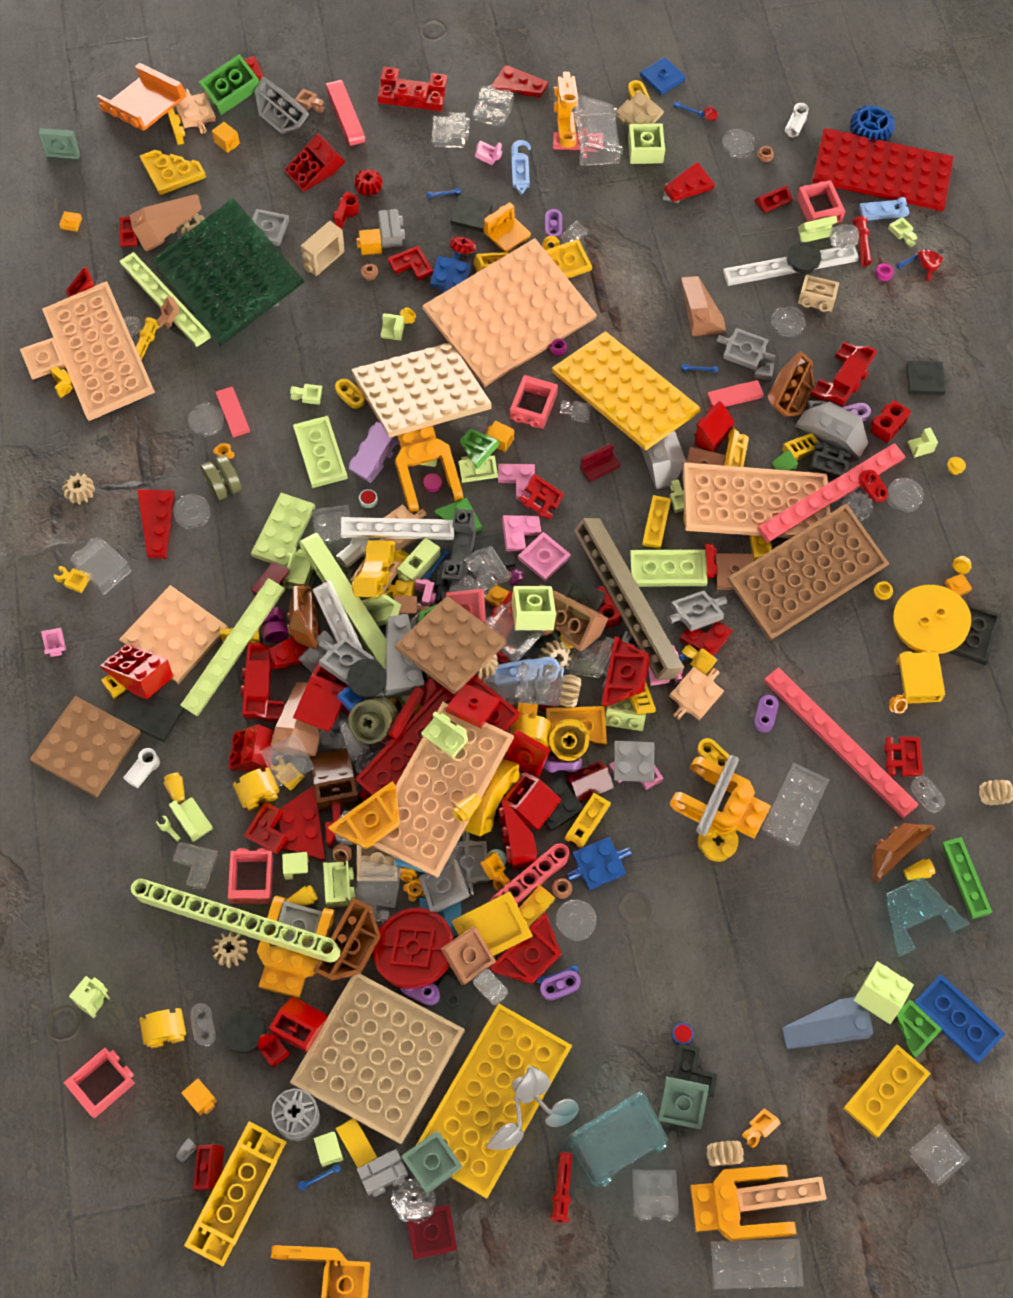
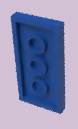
(959, 1019)

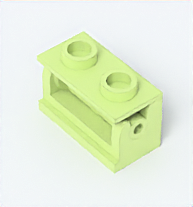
(300, 570)
(337, 884)
(89, 995)

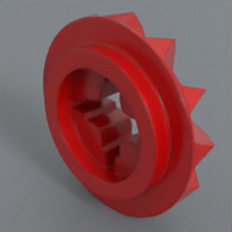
(462, 245)

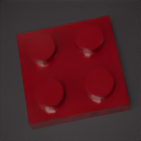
(433, 1234)

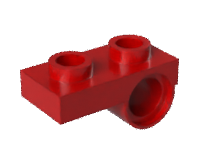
(346, 207)
(609, 608)

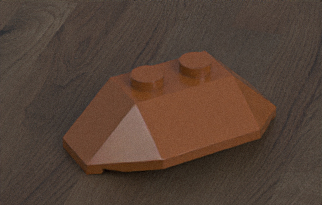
(793, 386)
(303, 616)
(897, 847)
(356, 939)

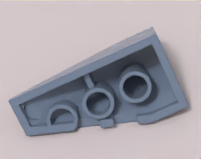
(834, 1023)

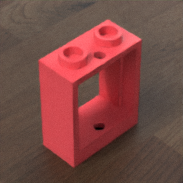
(819, 189)
(539, 388)
(250, 896)
(86, 1070)

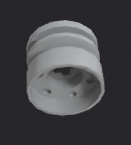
(304, 1123)

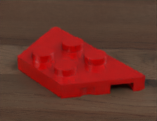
(625, 673)
(302, 825)
(531, 957)

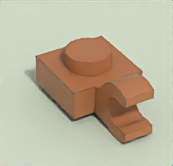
(309, 99)
(169, 312)

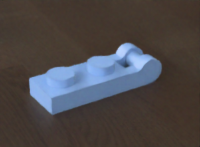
(884, 209)

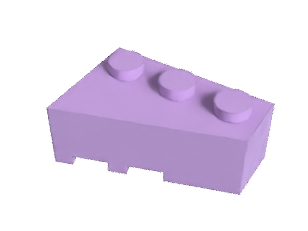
(373, 453)

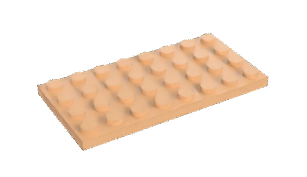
(98, 351)
(744, 498)
(431, 789)

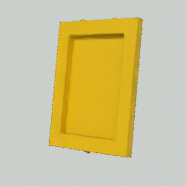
(497, 922)

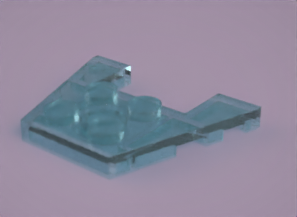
(914, 905)

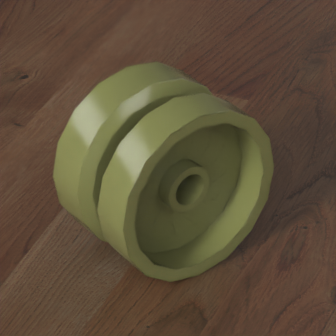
(221, 478)
(372, 719)

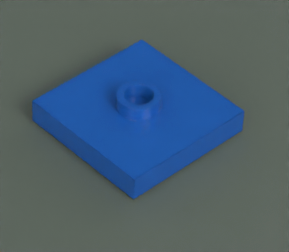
(662, 76)

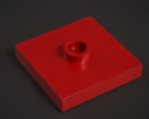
(472, 705)
(527, 753)

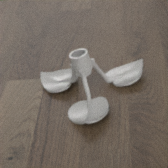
(526, 1089)

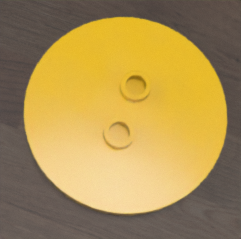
(932, 619)

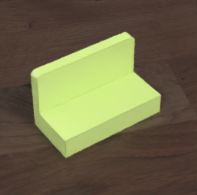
(382, 608)
(191, 818)

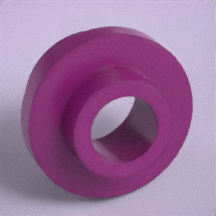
(558, 343)
(517, 576)

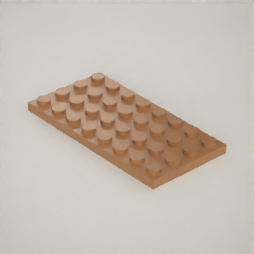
(807, 572)

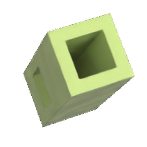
(419, 561)

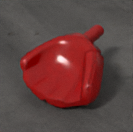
(930, 261)

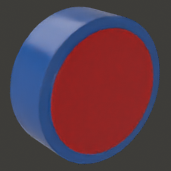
(682, 1034)

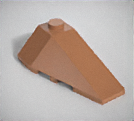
(159, 220)
(701, 310)
(577, 622)
(287, 725)

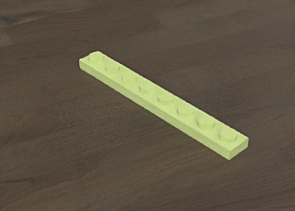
(158, 292)
(232, 647)

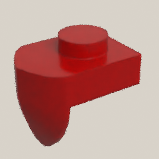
(272, 1049)

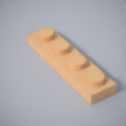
(781, 1194)

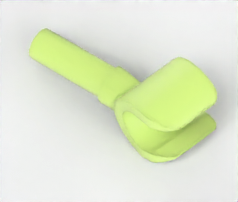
(167, 827)

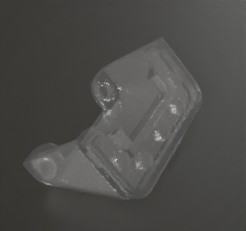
(597, 131)

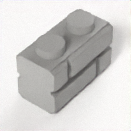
(390, 228)
(382, 1173)

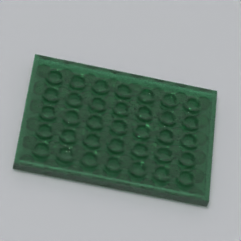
(227, 271)

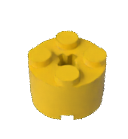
(535, 728)
(560, 746)
(256, 788)
(162, 1027)

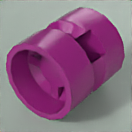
(274, 627)

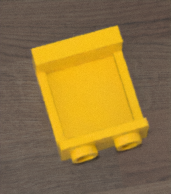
(921, 677)

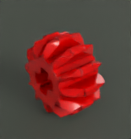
(368, 182)

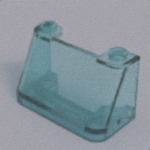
(618, 1138)

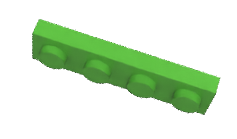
(966, 878)

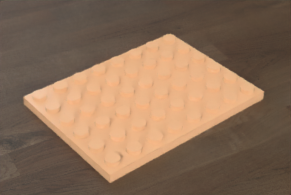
(509, 312)

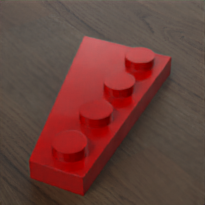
(156, 516)

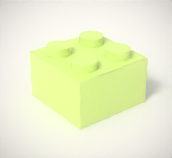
(646, 143)
(533, 608)
(883, 992)

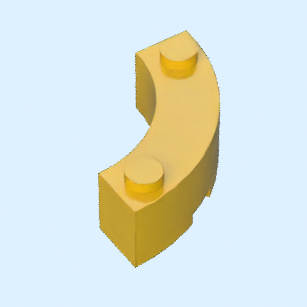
(375, 569)
(503, 779)

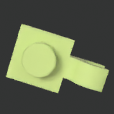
(903, 229)
(309, 394)
(677, 496)

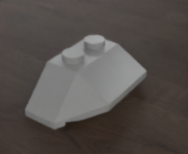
(278, 107)
(835, 427)
(664, 461)

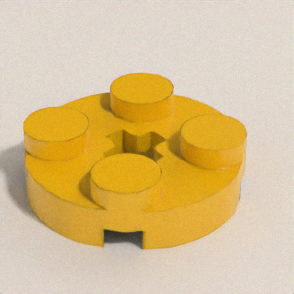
(715, 852)

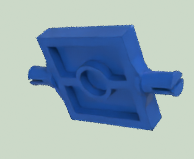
(449, 272)
(598, 863)

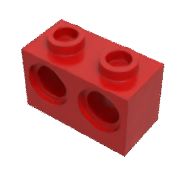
(890, 421)

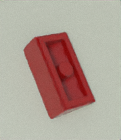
(774, 199)
(208, 1166)

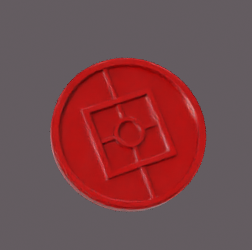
(411, 948)

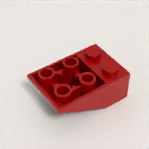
(314, 163)
(138, 670)
(319, 701)
(517, 836)

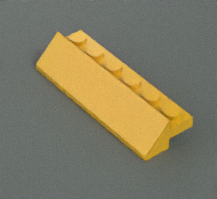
(235, 1194)

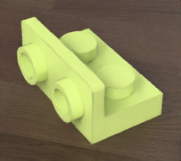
(816, 229)
(470, 473)
(624, 716)
(445, 734)

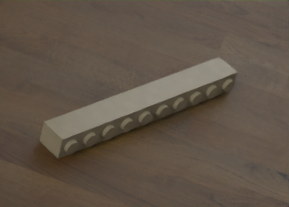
(628, 598)

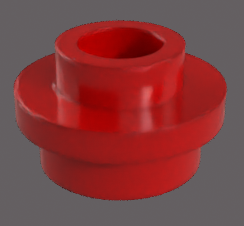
(711, 113)

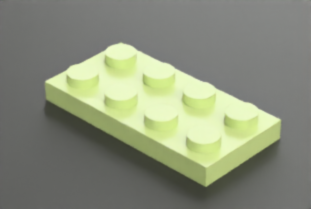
(320, 451)
(283, 529)
(668, 567)

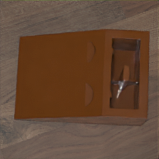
(334, 779)

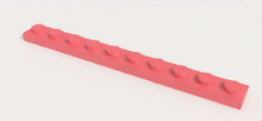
(828, 494)
(841, 743)

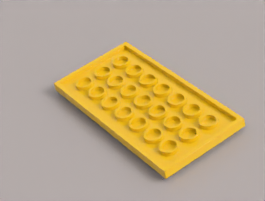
(626, 390)
(483, 1094)

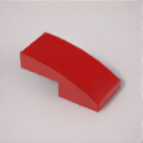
(126, 233)
(330, 836)

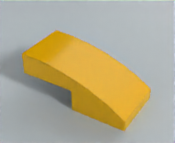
(356, 1142)

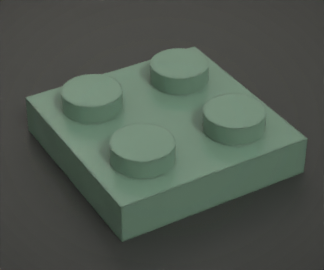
(59, 143)
(683, 1102)
(432, 1162)

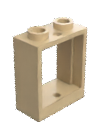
(322, 248)

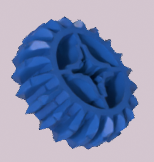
(874, 120)

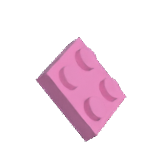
(544, 556)

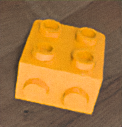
(505, 229)

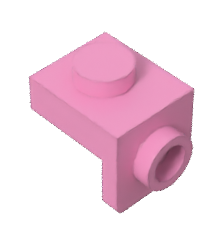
(488, 153)
(427, 587)
(53, 642)

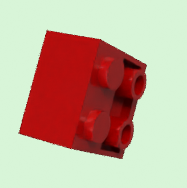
(713, 428)
(247, 746)
(532, 800)
(298, 1024)

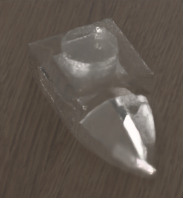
(574, 232)

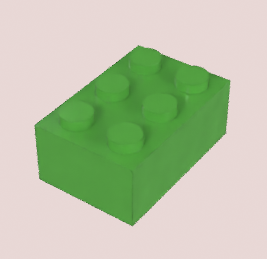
(229, 84)

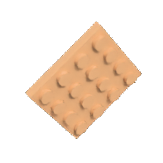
(175, 630)

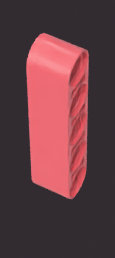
(345, 113)
(534, 872)

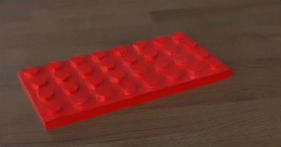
(883, 169)
(395, 756)

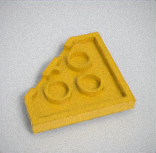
(171, 171)

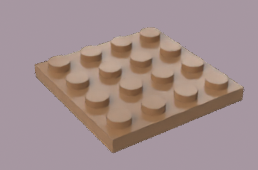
(450, 644)
(85, 746)

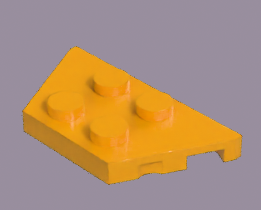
(371, 818)

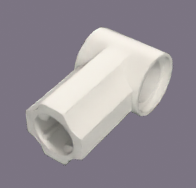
(797, 120)
(352, 552)
(141, 769)

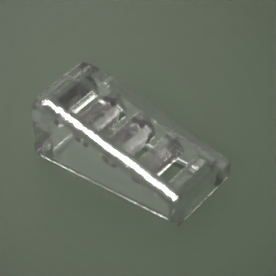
(354, 746)

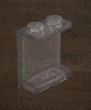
(101, 564)
(516, 640)

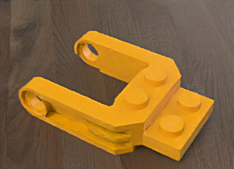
(566, 101)
(420, 448)
(741, 811)
(286, 969)
(717, 1205)
(340, 1276)

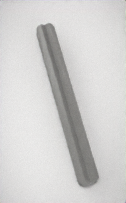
(717, 795)

